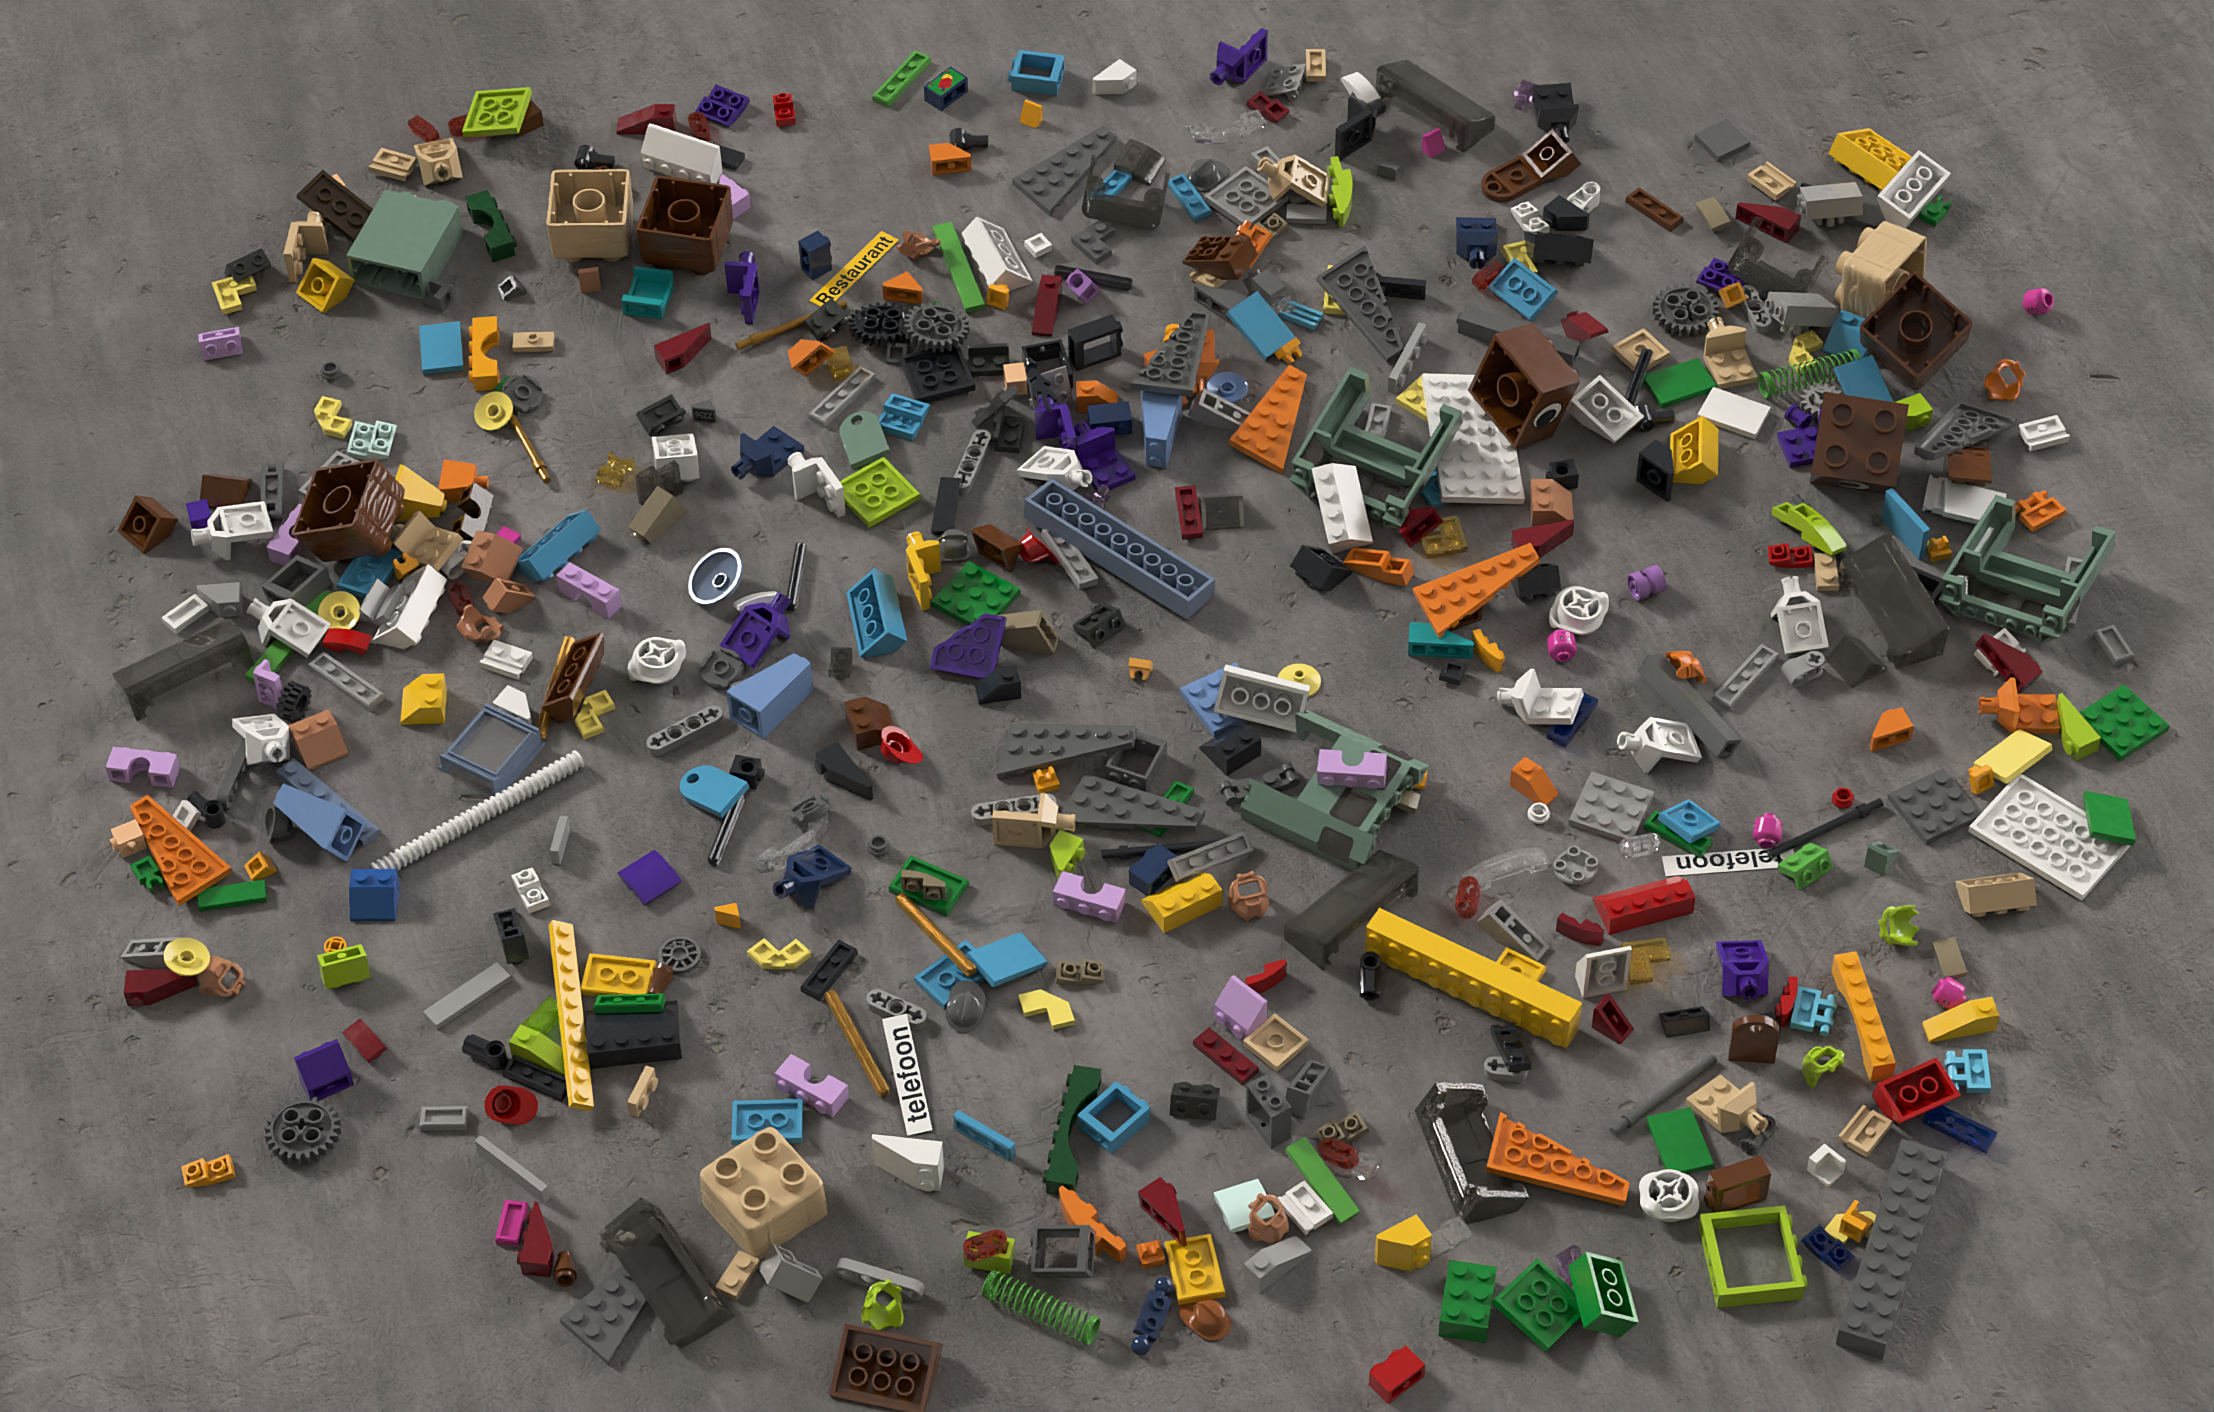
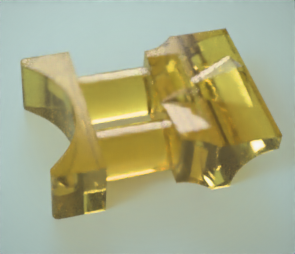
(613, 476)

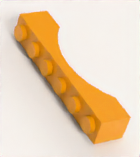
(1873, 1040)

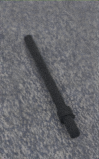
(1860, 812)
(1125, 851)

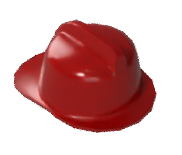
(1034, 550)
(898, 746)
(511, 1105)

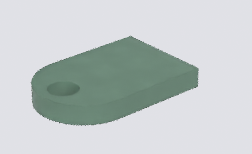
(863, 441)

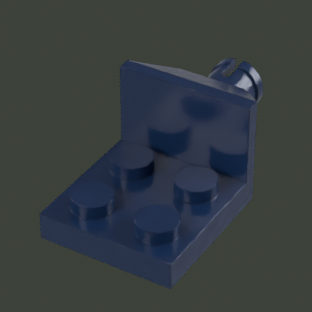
(1476, 239)
(766, 454)
(806, 874)

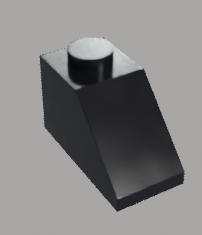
(1565, 216)
(999, 686)

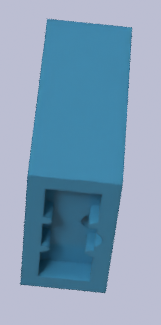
(1037, 84)
(1101, 1134)

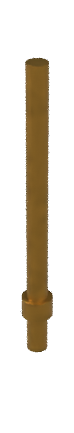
(756, 339)
(538, 465)

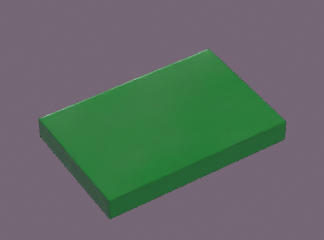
(1679, 382)
(2109, 818)
(954, 886)
(1680, 1141)

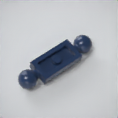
(1152, 1316)

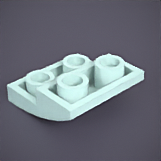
(371, 440)
(1235, 1203)

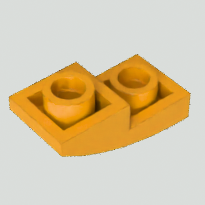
(1487, 652)
(207, 1173)

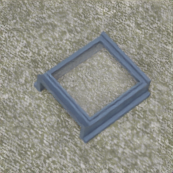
(494, 748)

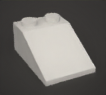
(1604, 410)
(677, 448)
(1603, 972)
(911, 1160)

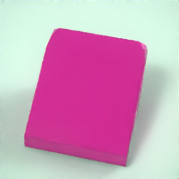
(1433, 143)

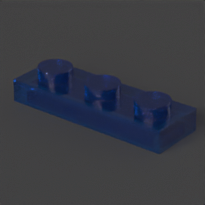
(1563, 734)
(1960, 1128)

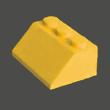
(1695, 452)
(1184, 901)

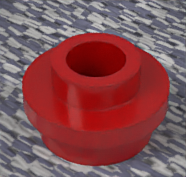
(1839, 795)

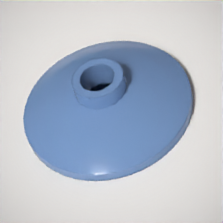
(1228, 386)

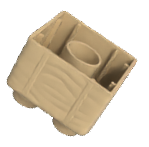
(590, 214)
(1878, 267)
(763, 1192)

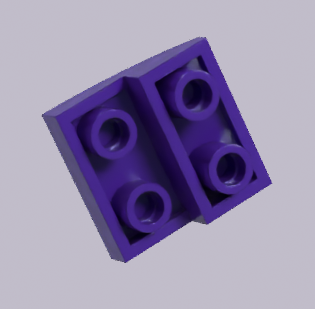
(723, 105)
(1717, 276)
(649, 877)

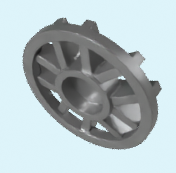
(680, 954)

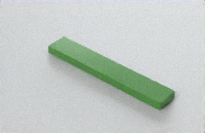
(958, 267)
(279, 652)

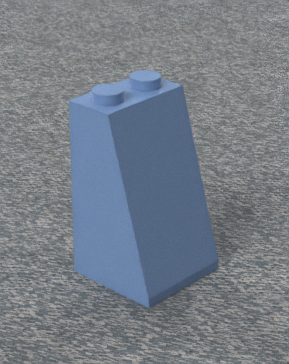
(1160, 424)
(770, 695)
(323, 821)

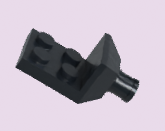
(1555, 108)
(1359, 126)

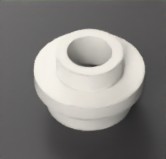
(1538, 808)

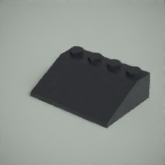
(633, 1037)

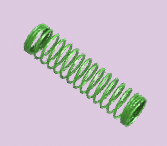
(1771, 383)
(1093, 1321)

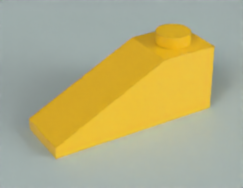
(1964, 1020)

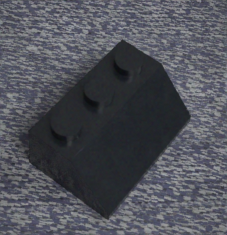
(1558, 248)

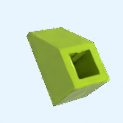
(1066, 852)

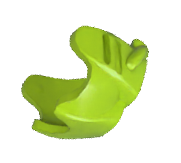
(1900, 926)
(1813, 1071)
(881, 1316)

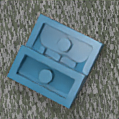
(903, 416)

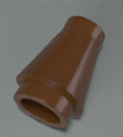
(660, 978)
(564, 1270)

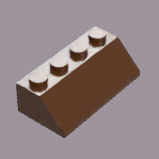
(574, 678)

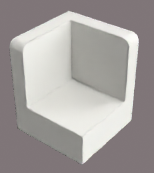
(1826, 1165)

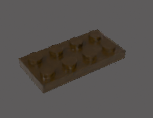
(336, 204)

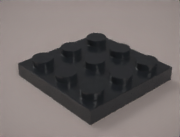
(936, 374)

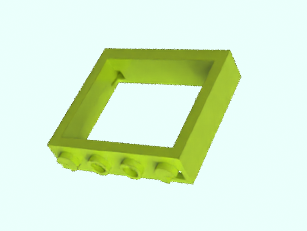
(1758, 1293)

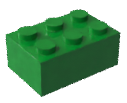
(1603, 1294)
(1467, 1301)

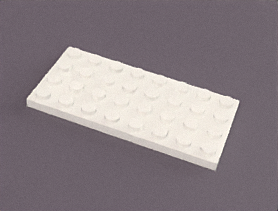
(1479, 460)

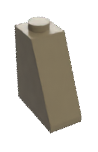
(656, 516)
(1030, 632)

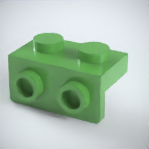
(1806, 865)

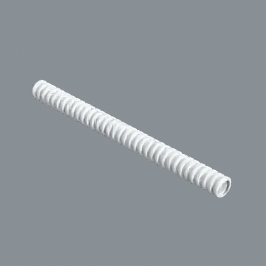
(480, 813)

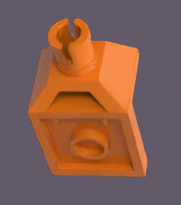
(1207, 364)
(2022, 711)

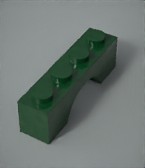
(484, 210)

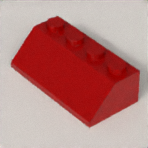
(1645, 904)

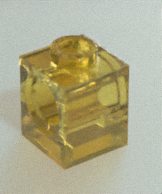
(840, 363)

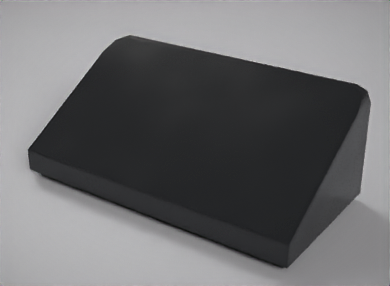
(1685, 1021)

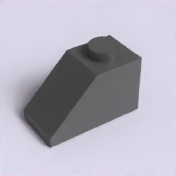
(1264, 283)

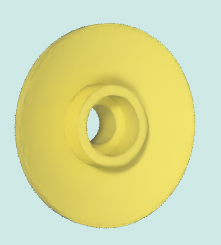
(488, 406)
(338, 602)
(1302, 674)
(189, 950)

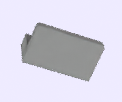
(381, 602)

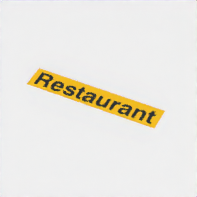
(854, 269)

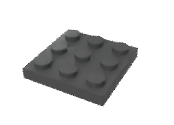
(1934, 806)

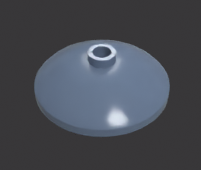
(716, 577)

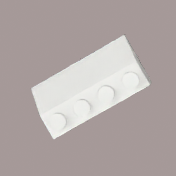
(680, 155)
(1911, 189)
(995, 254)
(1342, 506)
(413, 609)
(1261, 698)

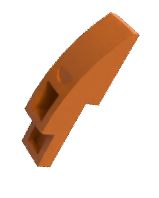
(1079, 1213)

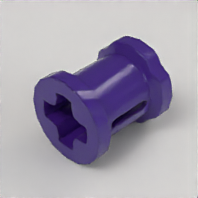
(1798, 416)

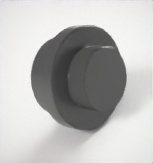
(330, 370)
(878, 845)

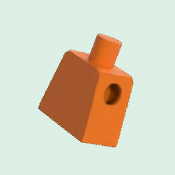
(458, 476)

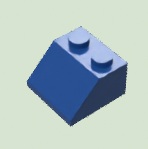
(373, 894)

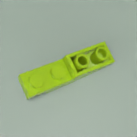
(1340, 191)
(1814, 527)

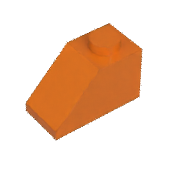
(948, 159)
(808, 355)
(1093, 393)
(1891, 729)
(1532, 782)

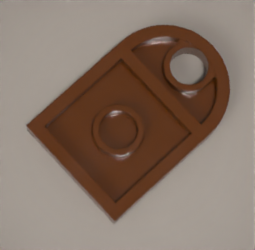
(1510, 180)
(1754, 1039)

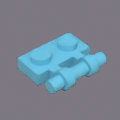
(1806, 1008)
(1976, 1070)

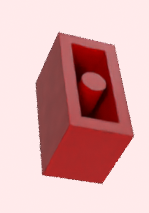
(1396, 1374)

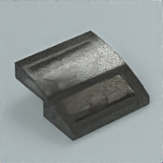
(1139, 161)
(666, 477)

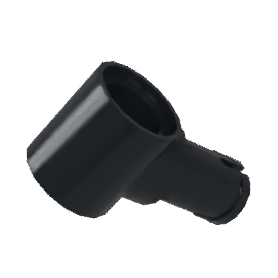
(965, 140)
(588, 158)
(1652, 418)
(210, 809)

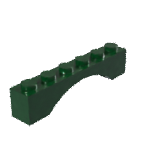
(1083, 1089)

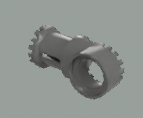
(1756, 1140)

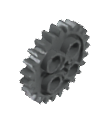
(1675, 304)
(936, 327)
(302, 1130)

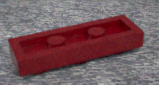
(1188, 512)
(1225, 1056)

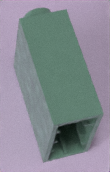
(405, 244)

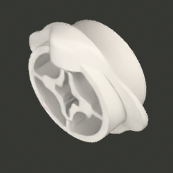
(1580, 606)
(656, 660)
(1669, 1203)

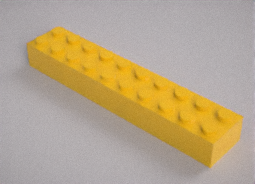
(1473, 978)

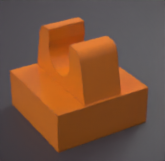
(1150, 1254)

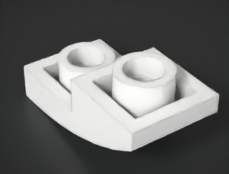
(1361, 87)
(1528, 218)
(765, 597)
(530, 890)

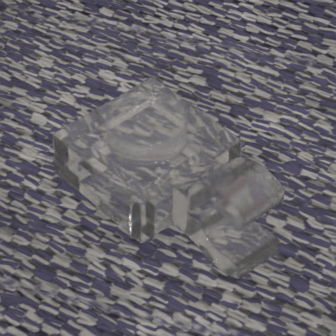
(1281, 303)

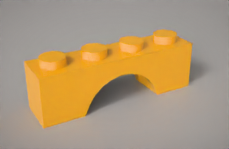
(484, 337)

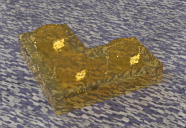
(1448, 542)
(1642, 955)

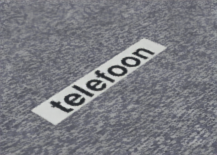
(1722, 862)
(907, 1074)

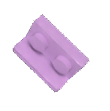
(220, 343)
(267, 684)

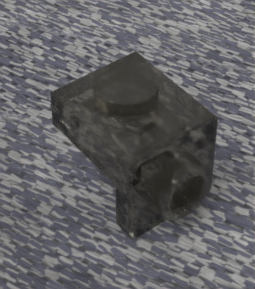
(841, 663)

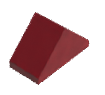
(1419, 524)
(1610, 1020)

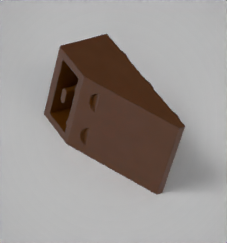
(1222, 256)
(1968, 465)

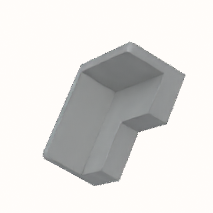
(789, 1275)

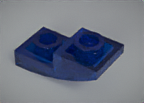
(1828, 1250)

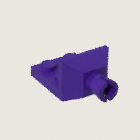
(1243, 63)
(744, 280)
(1055, 424)
(1799, 444)
(1099, 456)
(757, 629)
(1743, 968)

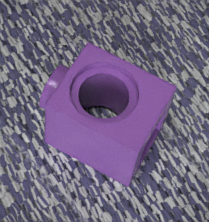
(1086, 290)

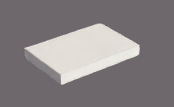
(1734, 413)
(1966, 501)

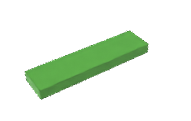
(901, 79)
(1322, 1180)

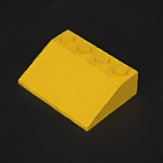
(1869, 156)

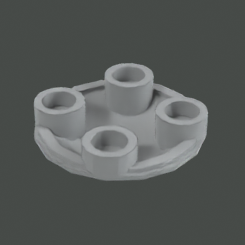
(1575, 866)

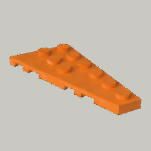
(1270, 425)
(1468, 589)
(180, 856)
(1543, 1162)

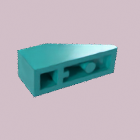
(1425, 643)

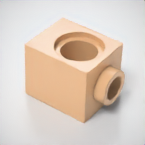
(1015, 375)
(128, 839)

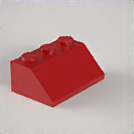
(1915, 1091)

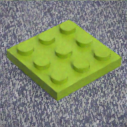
(497, 112)
(877, 492)

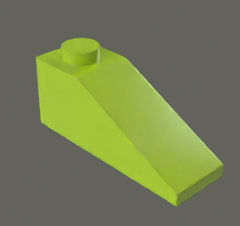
(1918, 412)
(2076, 734)
(537, 1049)

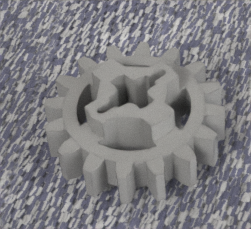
(1812, 399)

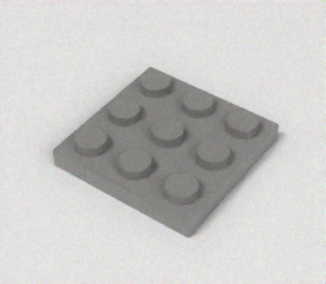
(1244, 198)
(1611, 807)

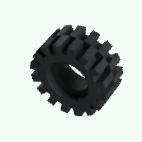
(293, 702)

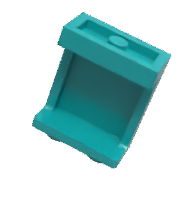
(648, 293)

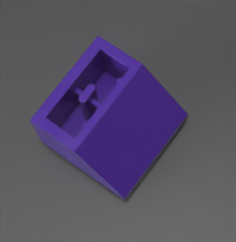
(323, 1070)

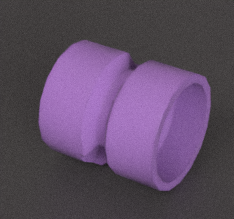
(1646, 582)

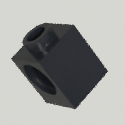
(1564, 473)
(748, 769)

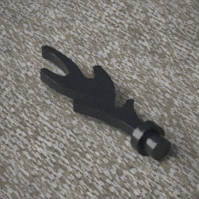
(1040, 383)

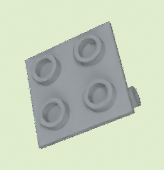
(1286, 80)
(1059, 385)

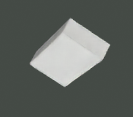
(185, 614)

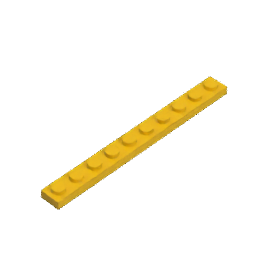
(571, 1016)

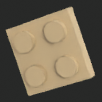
(1630, 348)
(1275, 1042)

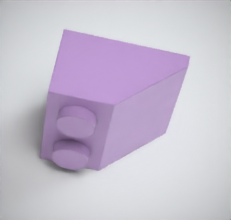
(1240, 1008)

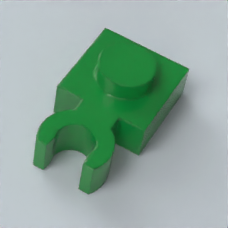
(1935, 213)
(147, 872)

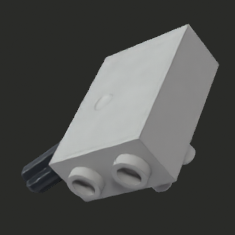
(1830, 202)
(1798, 310)

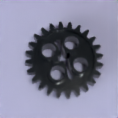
(866, 324)

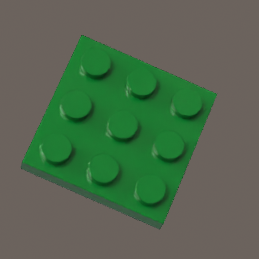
(974, 593)
(2124, 722)
(1539, 1304)

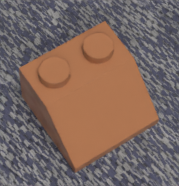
(1549, 502)
(491, 557)
(318, 740)

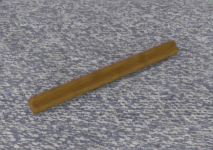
(544, 718)
(935, 934)
(857, 1043)

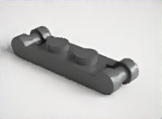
(272, 488)
(1270, 778)

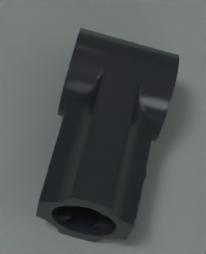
(1369, 976)
(488, 1051)

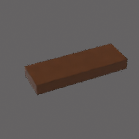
(1654, 209)

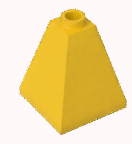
(419, 495)

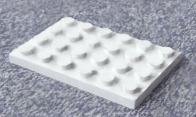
(2046, 836)

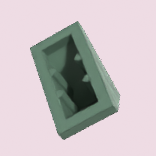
(1880, 857)

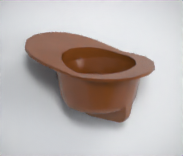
(1206, 1319)

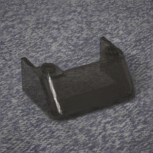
(1121, 210)
(1749, 268)

